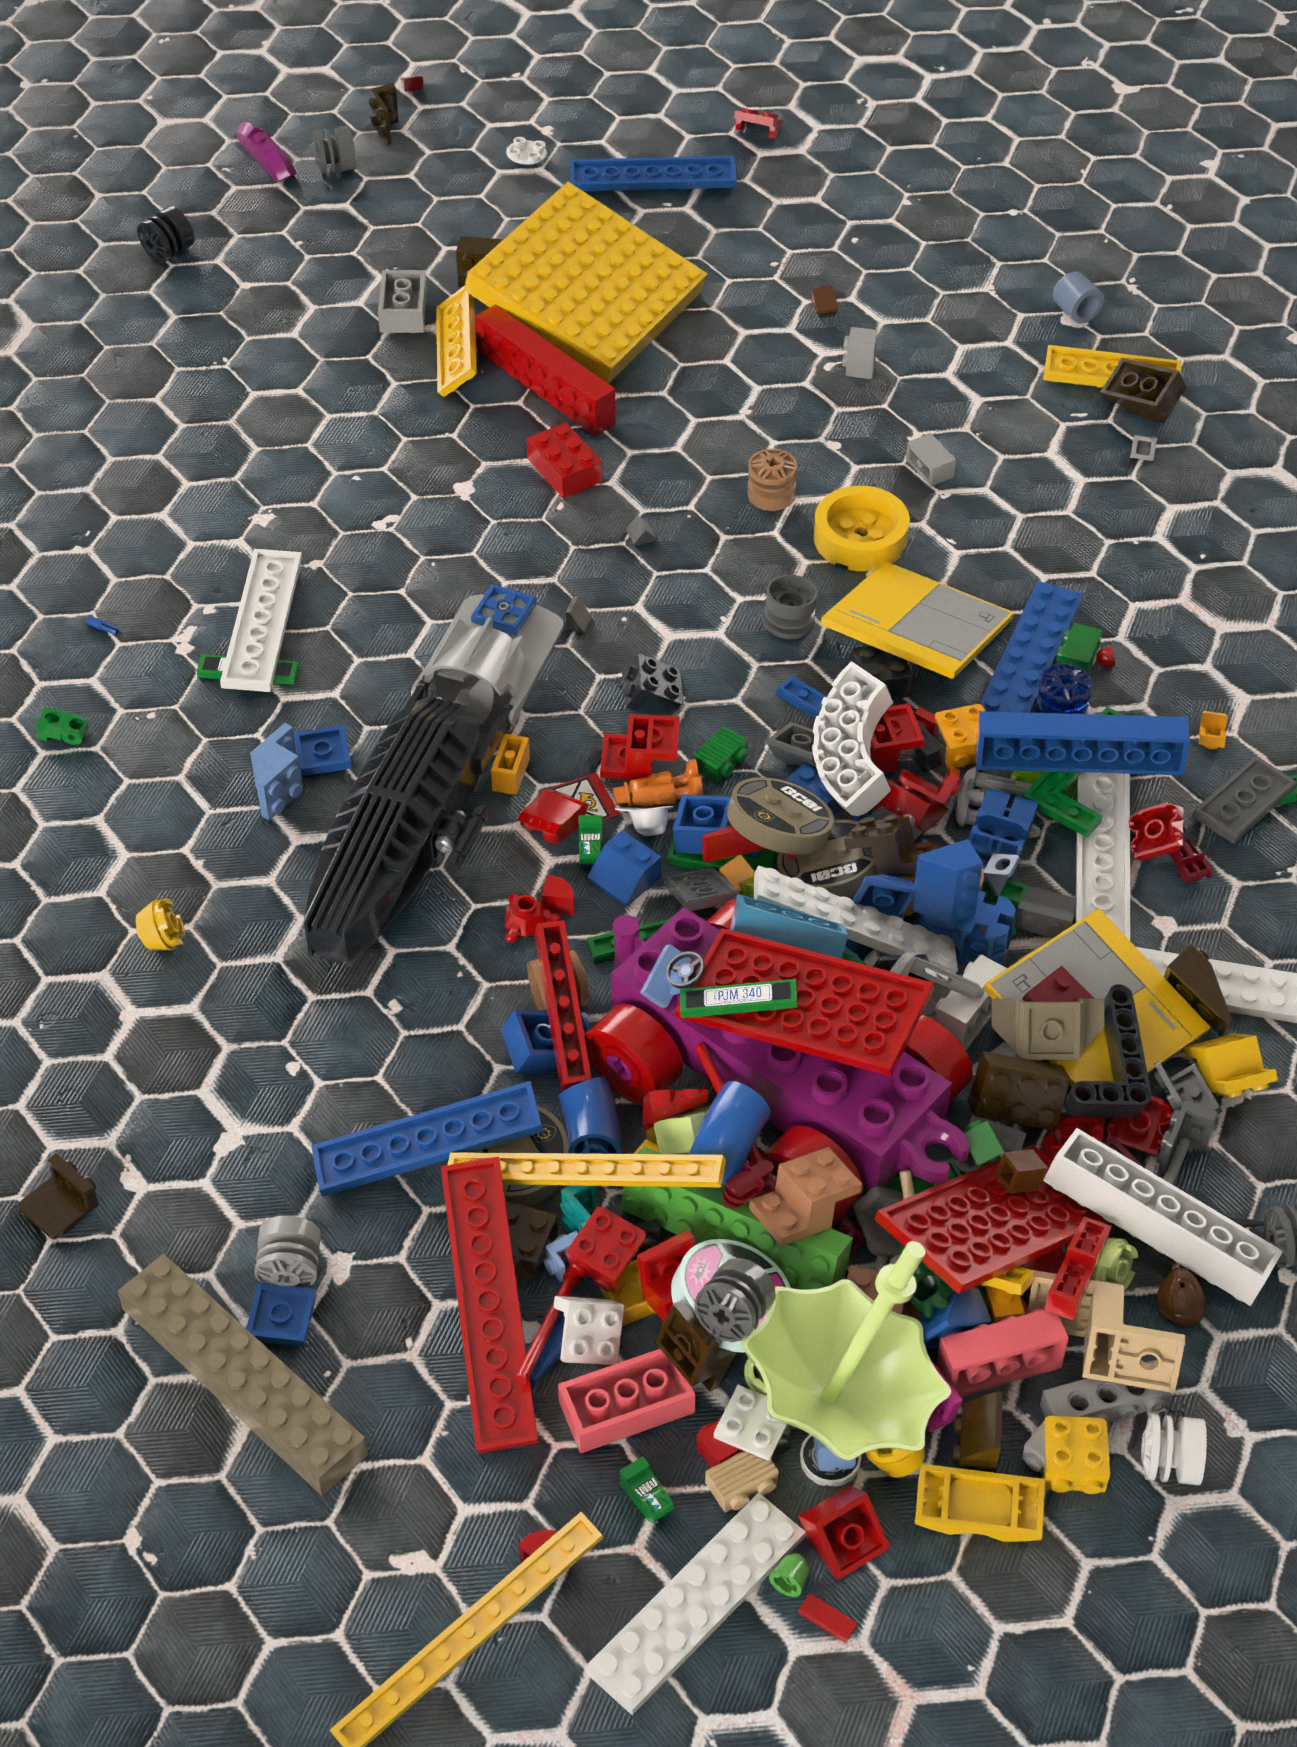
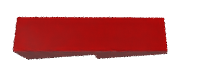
(726, 844)
(1077, 1268)

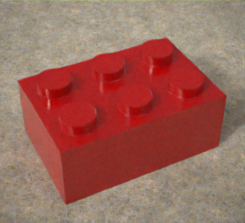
(564, 460)

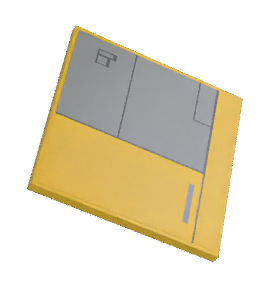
(918, 619)
(1098, 959)

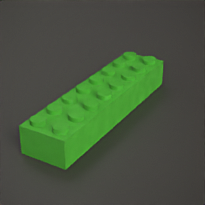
(806, 1263)

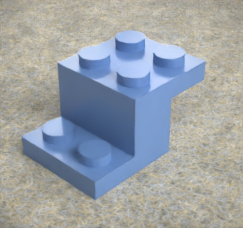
(277, 771)

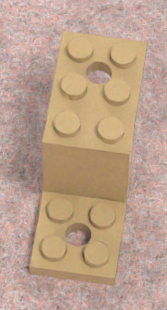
(1110, 1347)

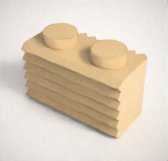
(741, 1479)

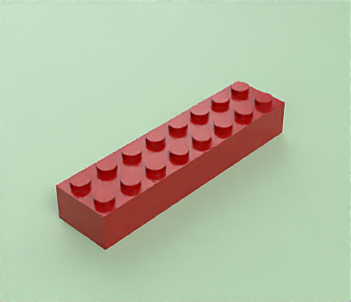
(546, 370)

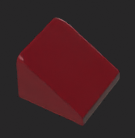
(412, 83)

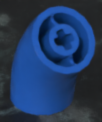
(591, 1118)
(732, 1126)

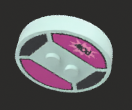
(701, 1264)

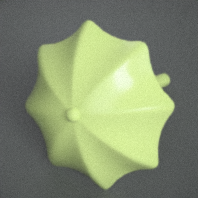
(850, 1363)

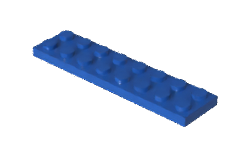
(653, 173)
(1031, 649)
(426, 1138)

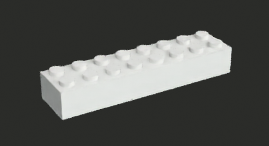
(1163, 1216)

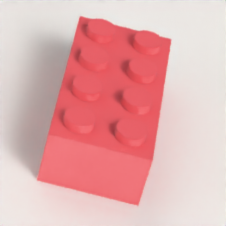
(1003, 1351)
(624, 1400)

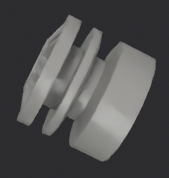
(287, 1252)

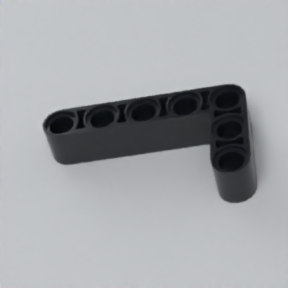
(1121, 1034)

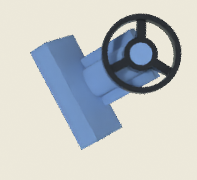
(671, 974)

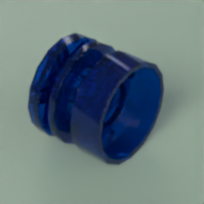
(1064, 690)

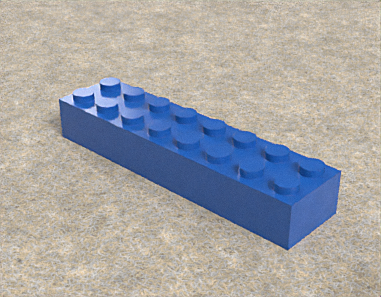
(1082, 743)

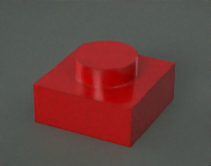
(928, 721)

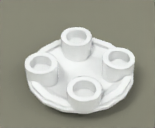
(526, 151)

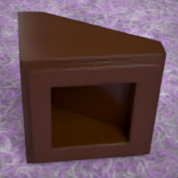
(824, 300)

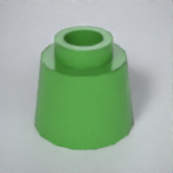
(790, 1575)

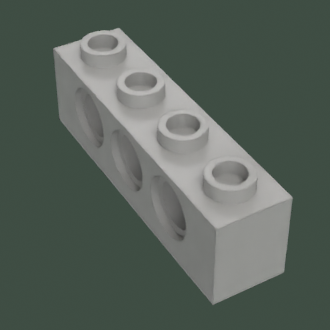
(1088, 1396)

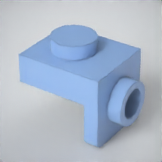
(556, 1254)

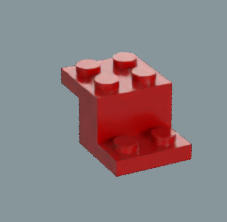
(893, 733)
(646, 740)
(658, 1268)

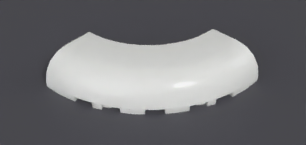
(845, 736)

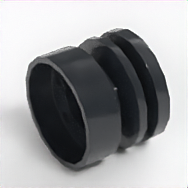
(165, 234)

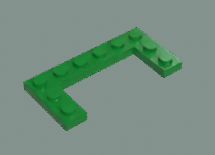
(1052, 802)

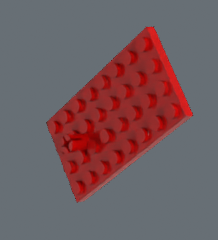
(843, 1006)
(980, 1229)

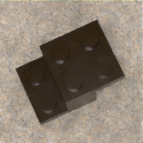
(890, 843)
(693, 1348)

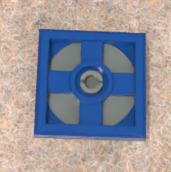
(506, 608)

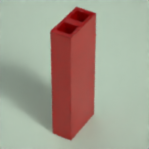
(827, 1618)

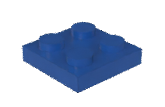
(322, 750)
(281, 1314)

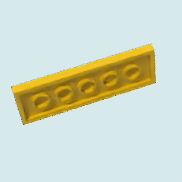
(455, 341)
(1091, 366)

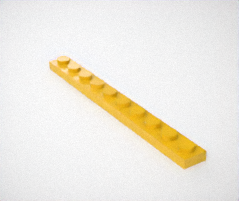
(605, 1169)
(467, 1633)

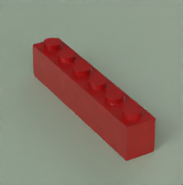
(562, 1004)

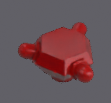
(524, 914)

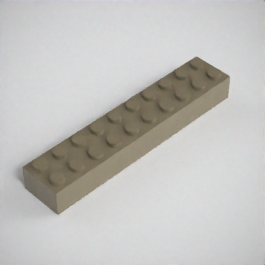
(243, 1374)

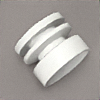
(1174, 1449)

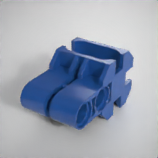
(1002, 828)
(983, 933)

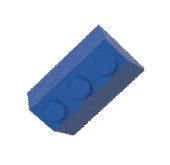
(948, 882)

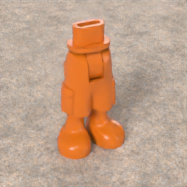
(660, 788)

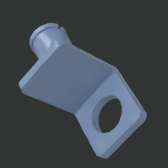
(995, 874)

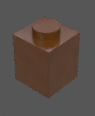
(1021, 1171)

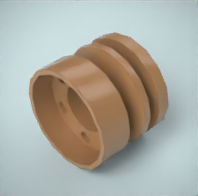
(772, 479)
(536, 983)

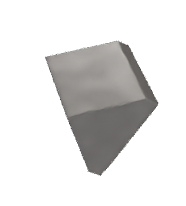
(1143, 447)
(640, 532)

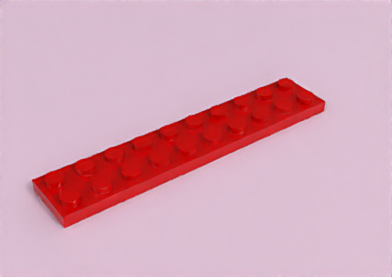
(488, 1305)

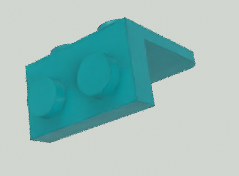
(577, 1206)

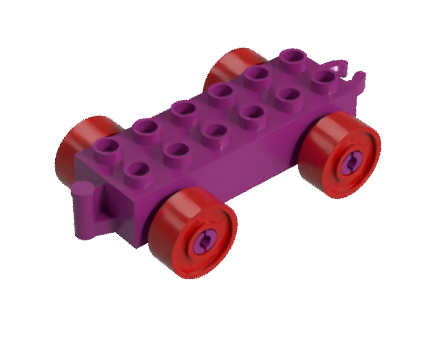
(861, 1115)

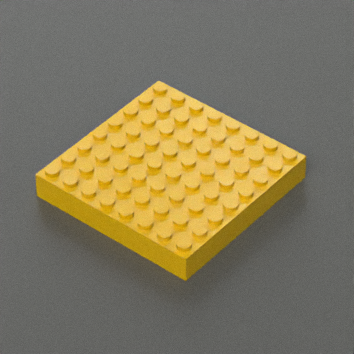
(586, 281)

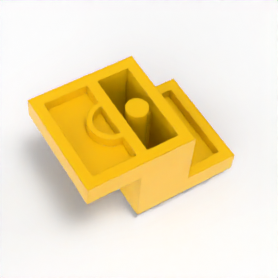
(1231, 1064)

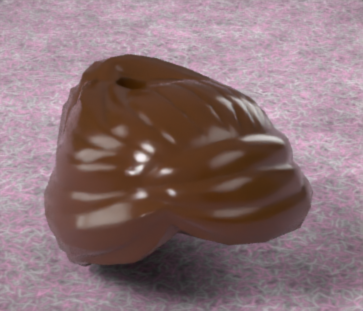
(1182, 1305)

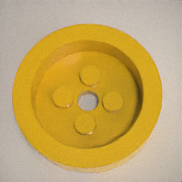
(865, 510)

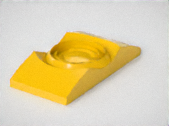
(980, 1503)

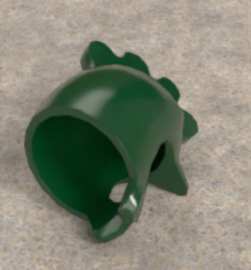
(930, 1289)

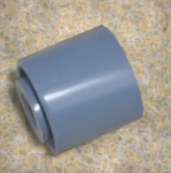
(1078, 297)

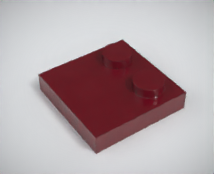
(1057, 987)

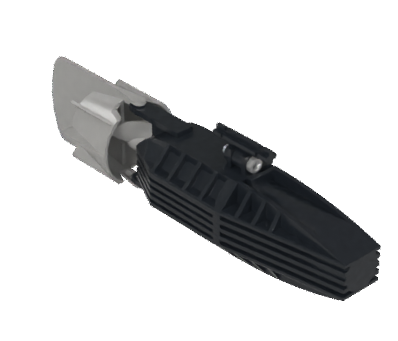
(420, 779)

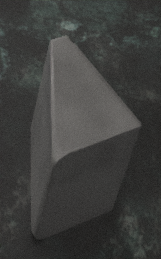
(577, 616)

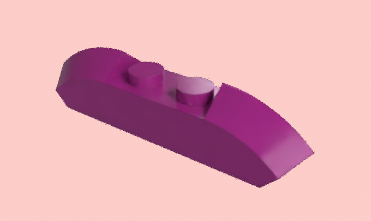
(265, 151)

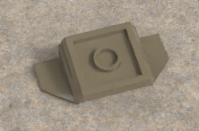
(1048, 1028)

